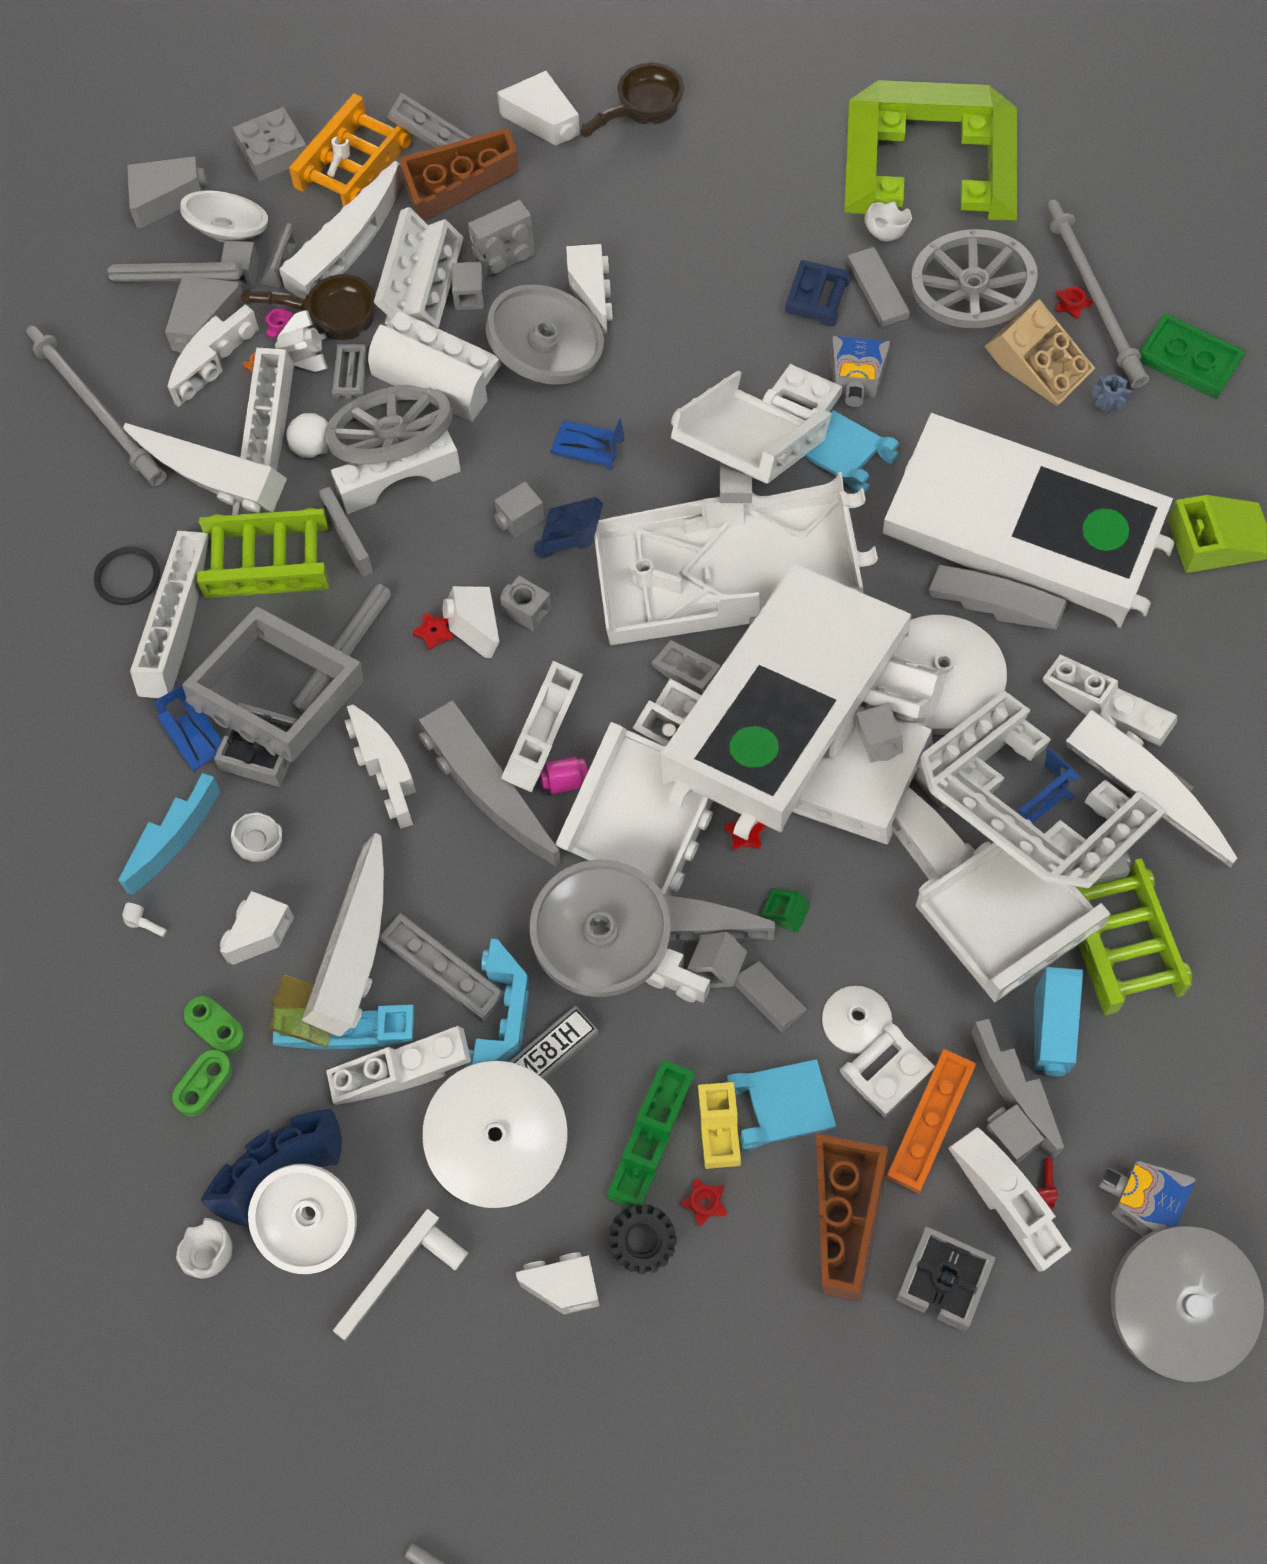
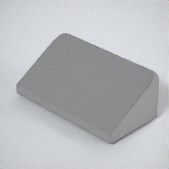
(282, 251)
(769, 996)

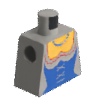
(858, 366)
(1148, 1196)

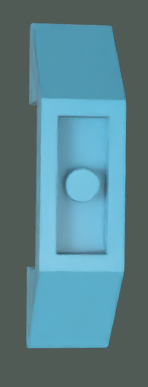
(503, 969)

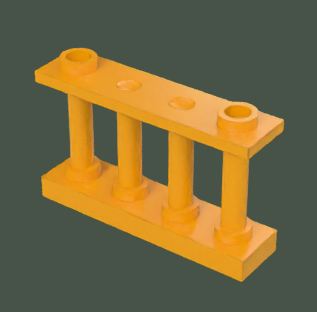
(343, 124)

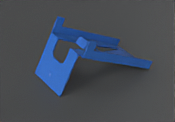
(595, 455)
(201, 746)
(1054, 764)

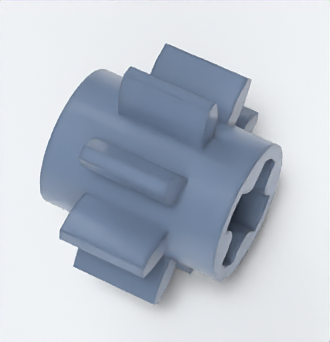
(1111, 393)

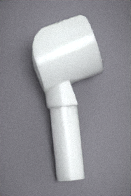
(339, 152)
(133, 918)

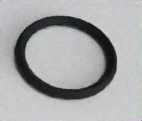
(124, 601)

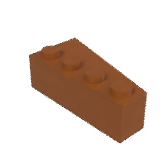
(457, 171)
(849, 1201)

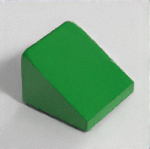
(786, 909)

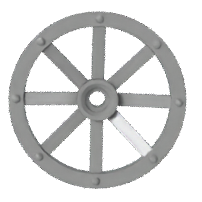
(974, 281)
(393, 432)

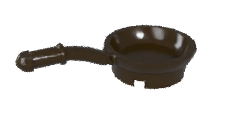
(646, 93)
(336, 305)

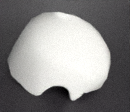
(887, 221)
(307, 435)
(256, 837)
(204, 1249)

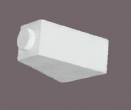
(540, 108)

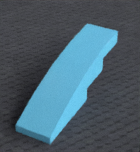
(162, 843)

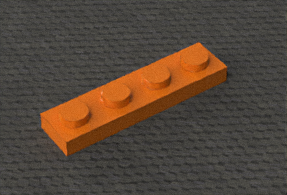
(931, 1121)

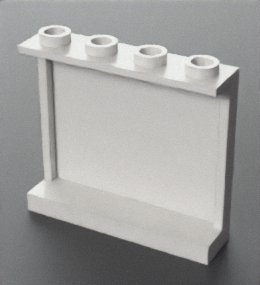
(747, 430)
(863, 794)
(627, 813)
(1006, 918)

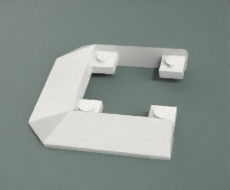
(966, 784)

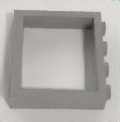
(314, 652)

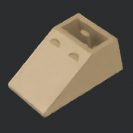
(1040, 353)

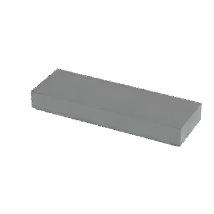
(424, 123)
(878, 287)
(346, 532)

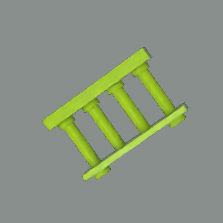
(266, 579)
(1101, 960)

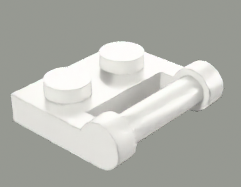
(805, 389)
(895, 1078)

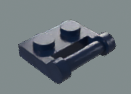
(808, 288)
(569, 527)

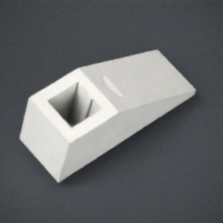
(587, 280)

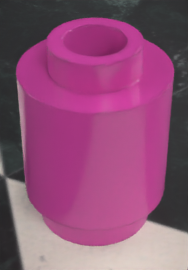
(563, 775)

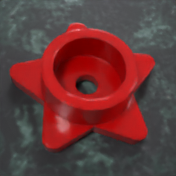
(1072, 294)
(433, 638)
(753, 838)
(701, 1192)

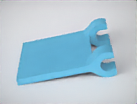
(849, 449)
(785, 1103)

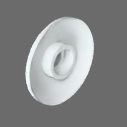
(847, 1032)

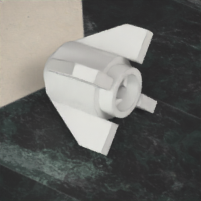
(302, 342)

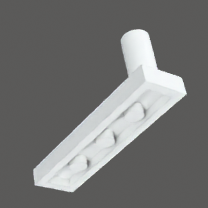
(422, 1233)

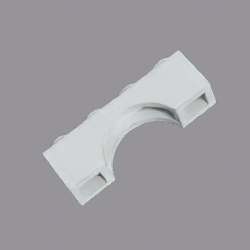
(363, 483)
(541, 726)

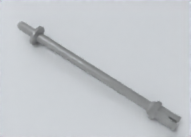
(1128, 357)
(140, 459)

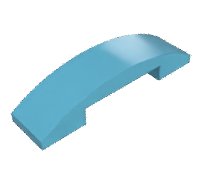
(375, 1029)

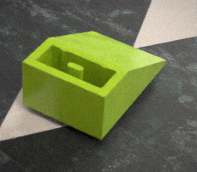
(1217, 532)

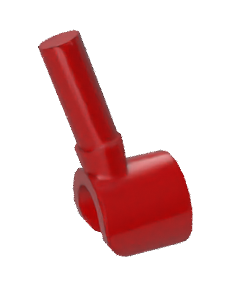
(1048, 1192)

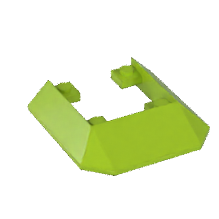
(882, 115)

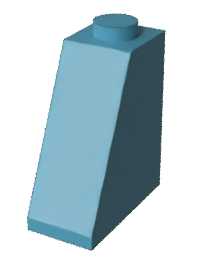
(1057, 1020)

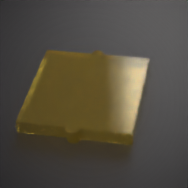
(289, 1010)

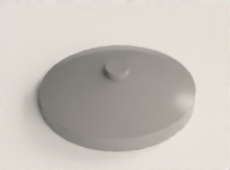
(544, 334)
(600, 928)
(1187, 1303)

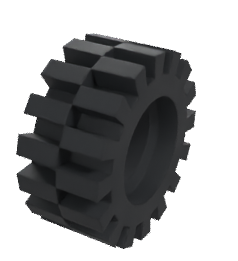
(658, 1255)

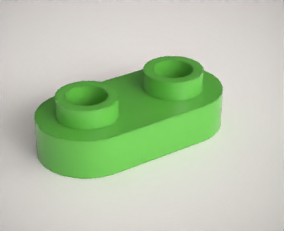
(213, 1023)
(201, 1083)

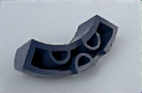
(309, 1139)

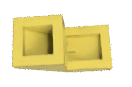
(719, 1125)

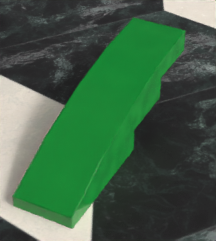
(651, 1134)

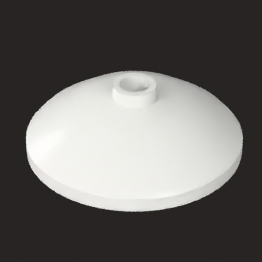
(223, 215)
(288, 1233)

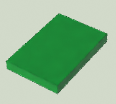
(1191, 355)

